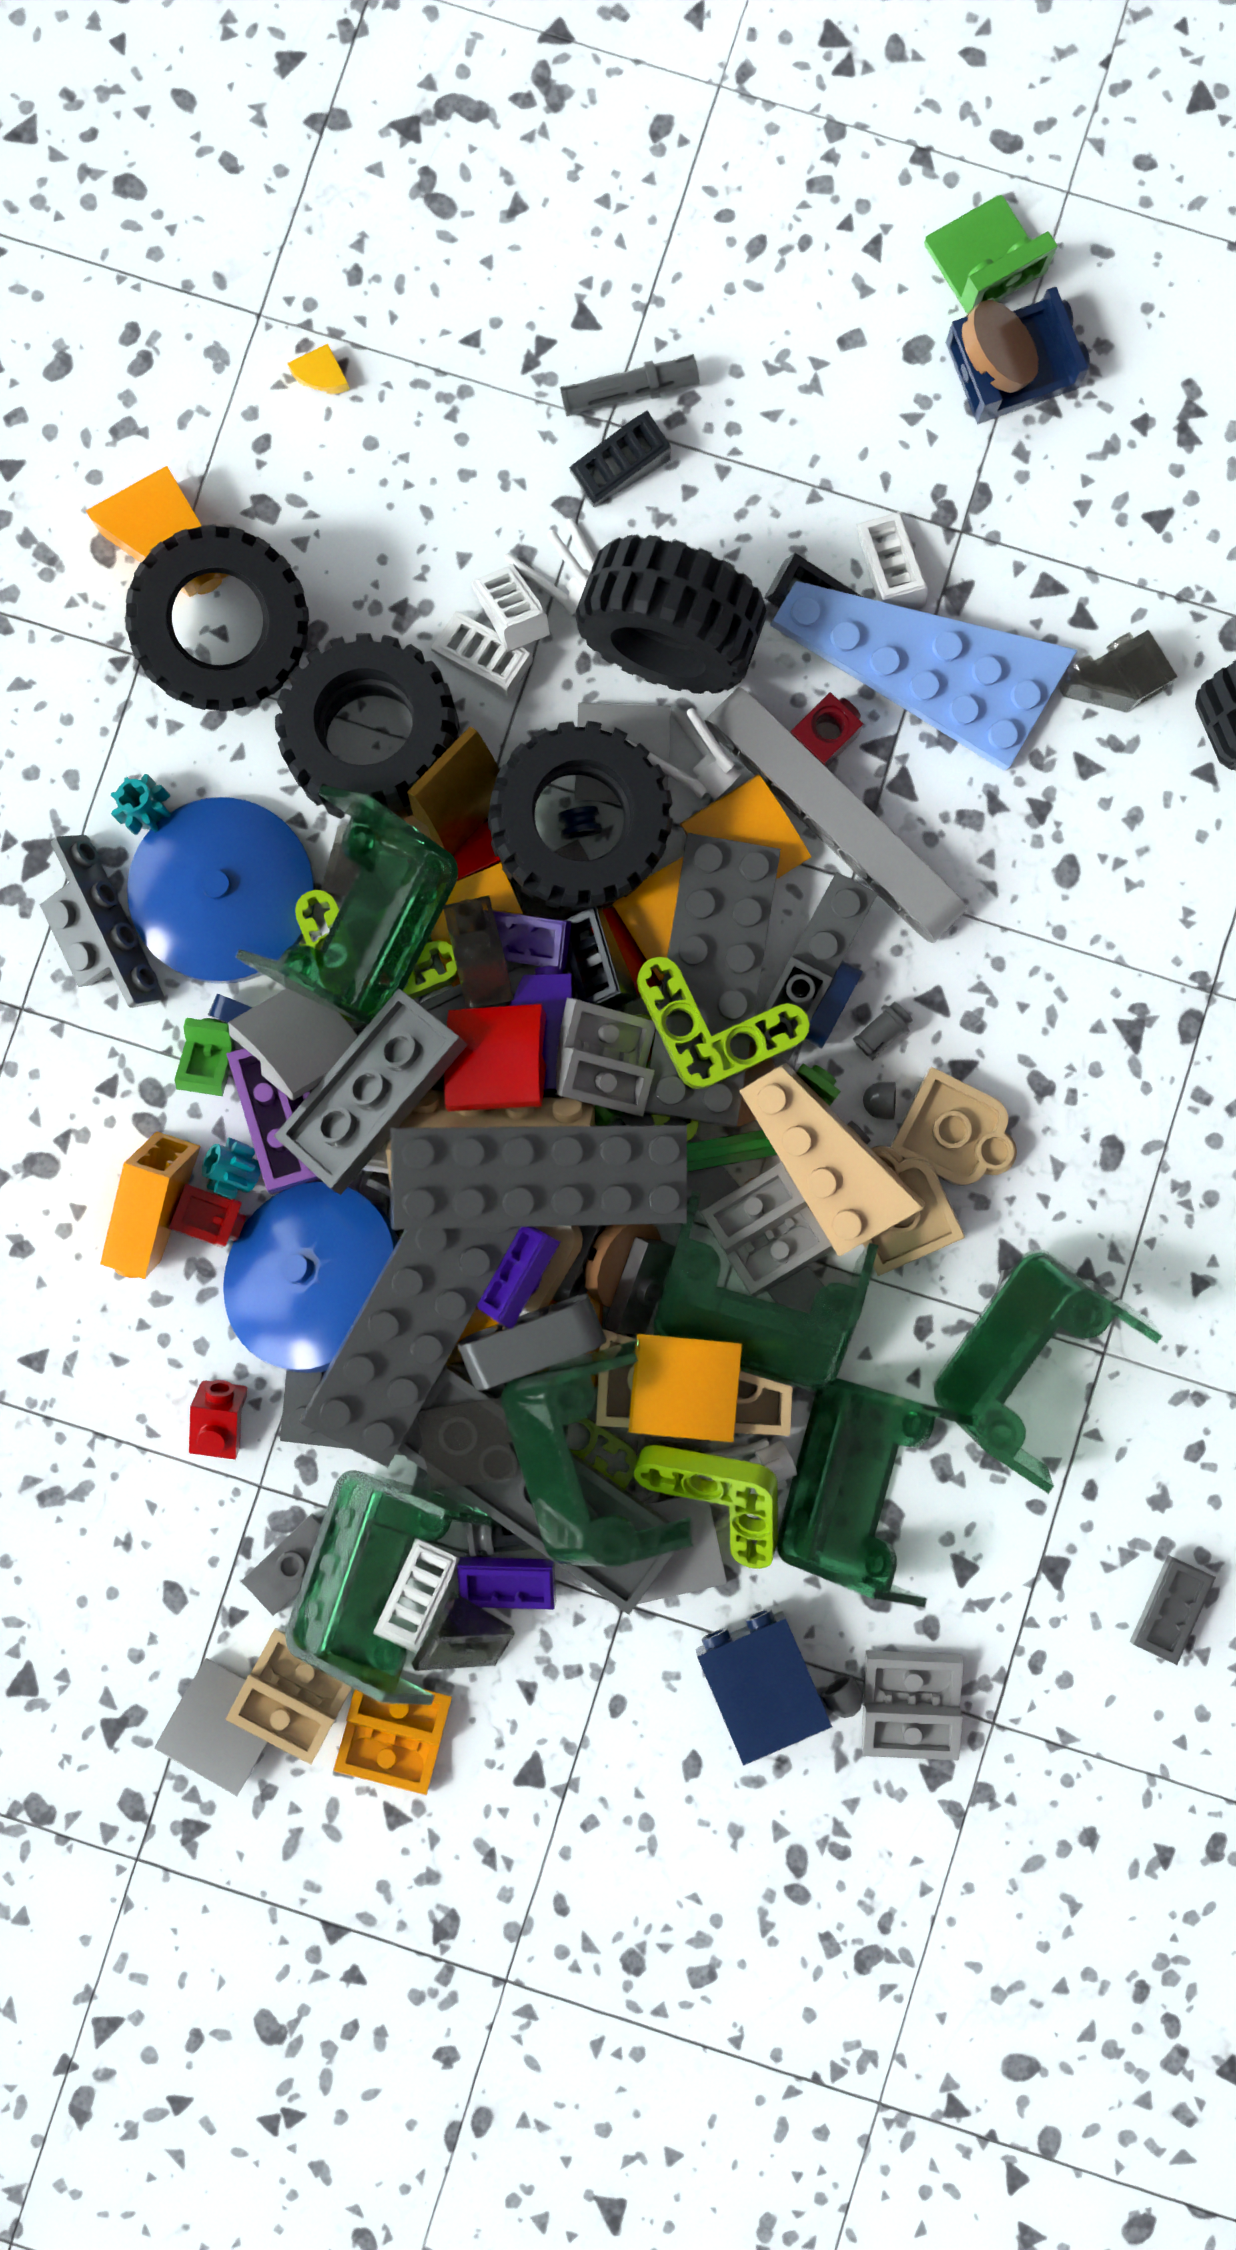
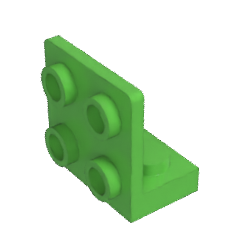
(988, 253)

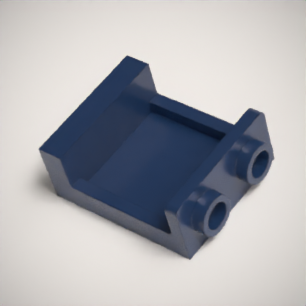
(1060, 364)
(762, 1686)

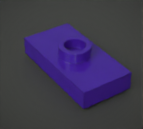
(533, 939)
(518, 1275)
(508, 1582)

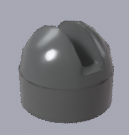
(881, 1100)
(843, 1697)

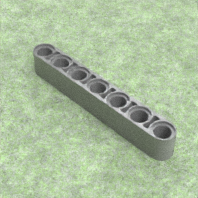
(836, 815)

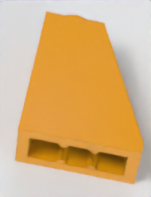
(148, 515)
(146, 1203)

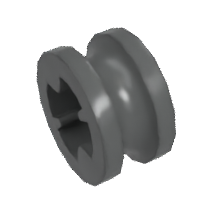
(479, 1539)

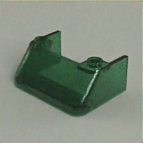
(382, 919)
(774, 1338)
(1007, 1340)
(535, 1413)
(844, 1483)
(352, 1577)

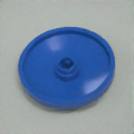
(218, 883)
(304, 1273)

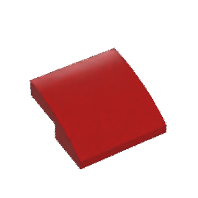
(501, 1061)

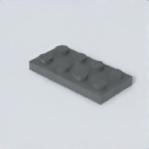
(370, 1091)

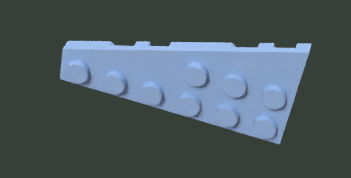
(952, 674)

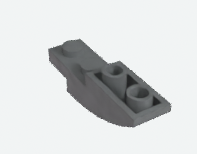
(819, 953)

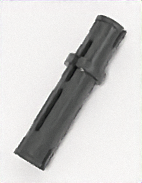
(629, 385)

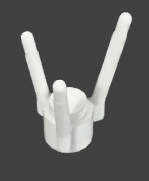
(577, 583)
(714, 771)
(774, 1457)

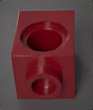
(832, 710)

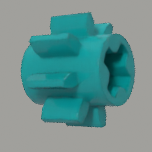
(140, 804)
(231, 1168)

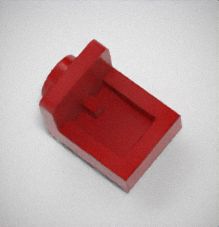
(207, 1216)
(216, 1419)

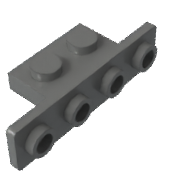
(94, 926)

